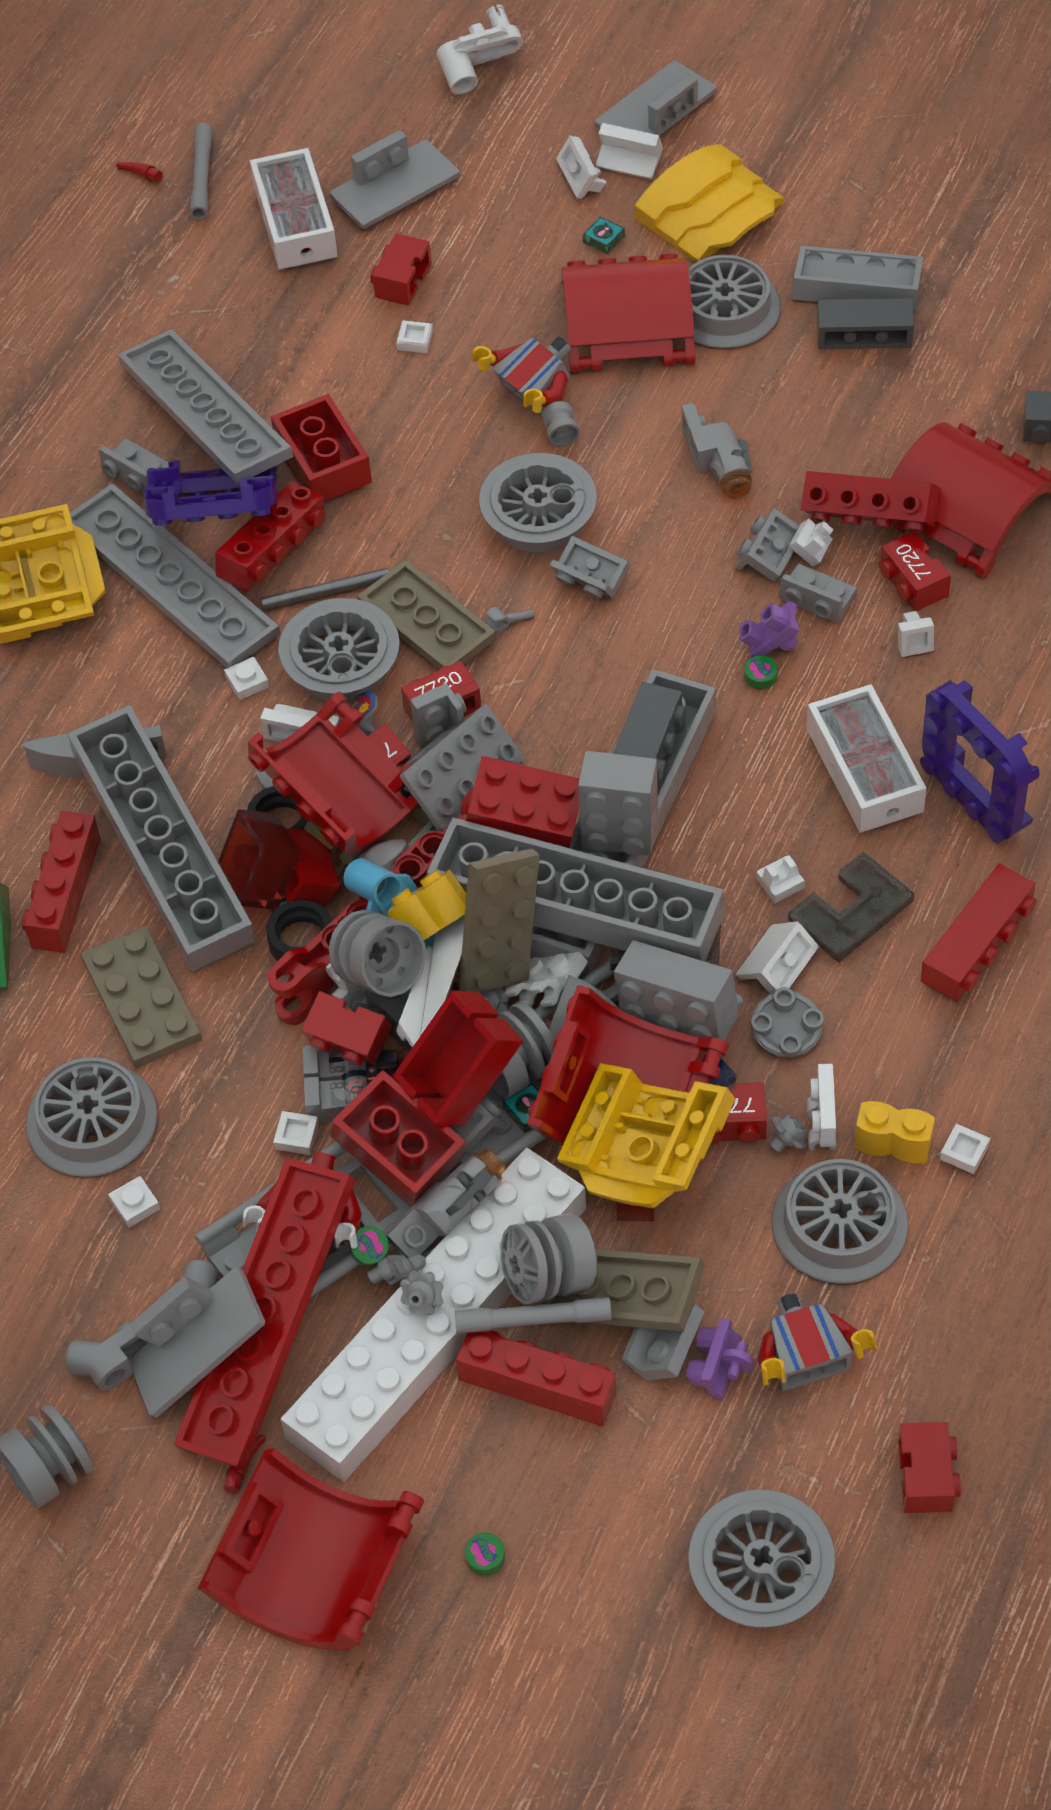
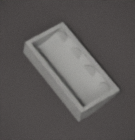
(855, 275)

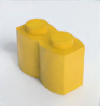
(431, 906)
(894, 1132)

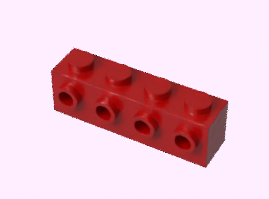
(870, 499)
(270, 537)
(61, 881)
(978, 932)
(537, 1376)

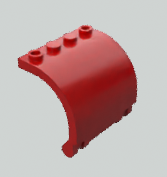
(628, 310)
(978, 492)
(337, 778)
(604, 1034)
(306, 1555)

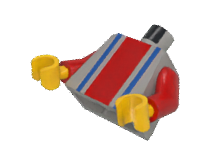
(529, 370)
(809, 1344)

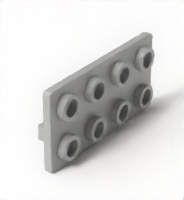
(660, 101)
(391, 177)
(451, 763)
(191, 1335)

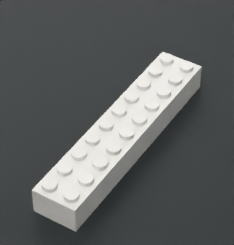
(404, 1352)

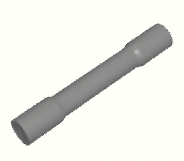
(199, 193)
(577, 1311)

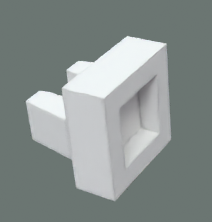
(811, 541)
(915, 635)
(780, 879)

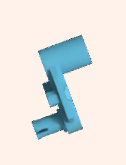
(377, 886)

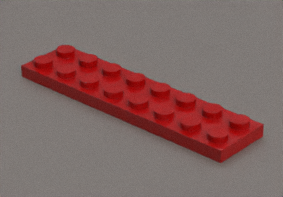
(282, 1276)

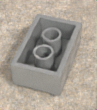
(618, 803)
(676, 991)

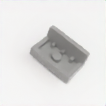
(590, 567)

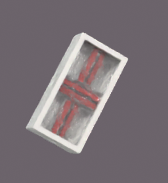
(293, 208)
(866, 758)

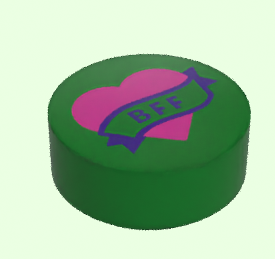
(760, 672)
(371, 1246)
(485, 1554)

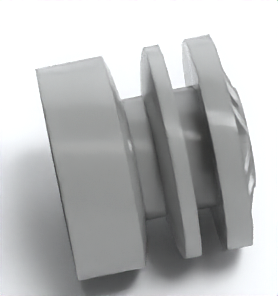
(377, 953)
(532, 1054)
(548, 1258)
(44, 1455)

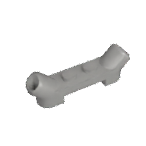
(109, 1360)

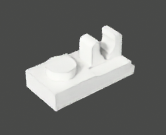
(578, 168)

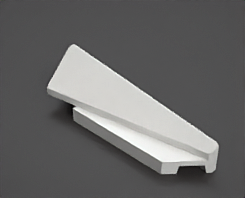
(434, 983)

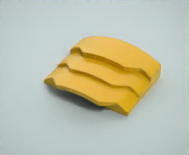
(706, 202)
(45, 572)
(640, 1138)

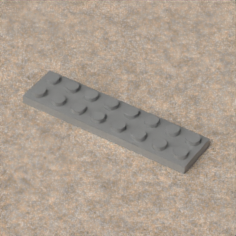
(205, 406)
(174, 578)

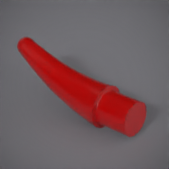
(144, 170)
(236, 1475)

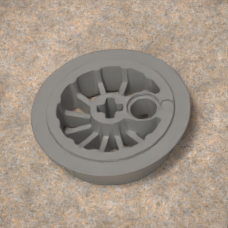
(727, 287)
(534, 517)
(339, 660)
(107, 1153)
(840, 1265)
(773, 1510)

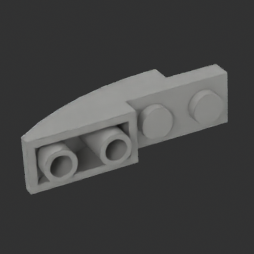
(56, 757)

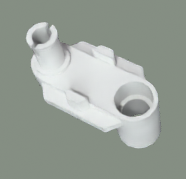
(481, 46)

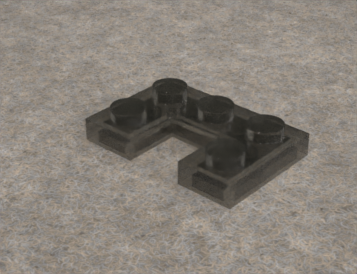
(878, 902)

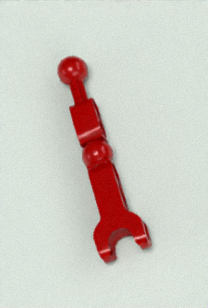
(309, 963)

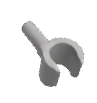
(500, 621)

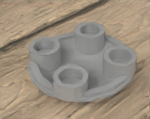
(385, 853)
(787, 1023)

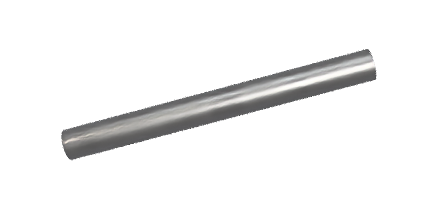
(322, 589)

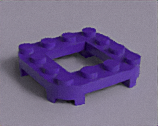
(166, 487)
(952, 714)

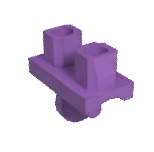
(775, 630)
(724, 1360)

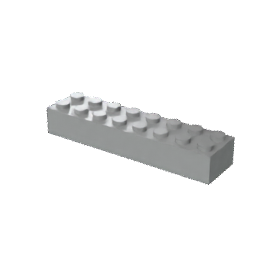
(161, 838)
(596, 895)

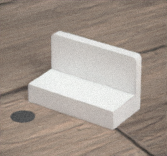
(629, 151)
(286, 720)
(779, 956)

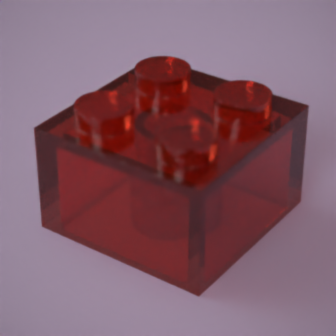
(259, 859)

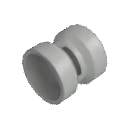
(560, 423)

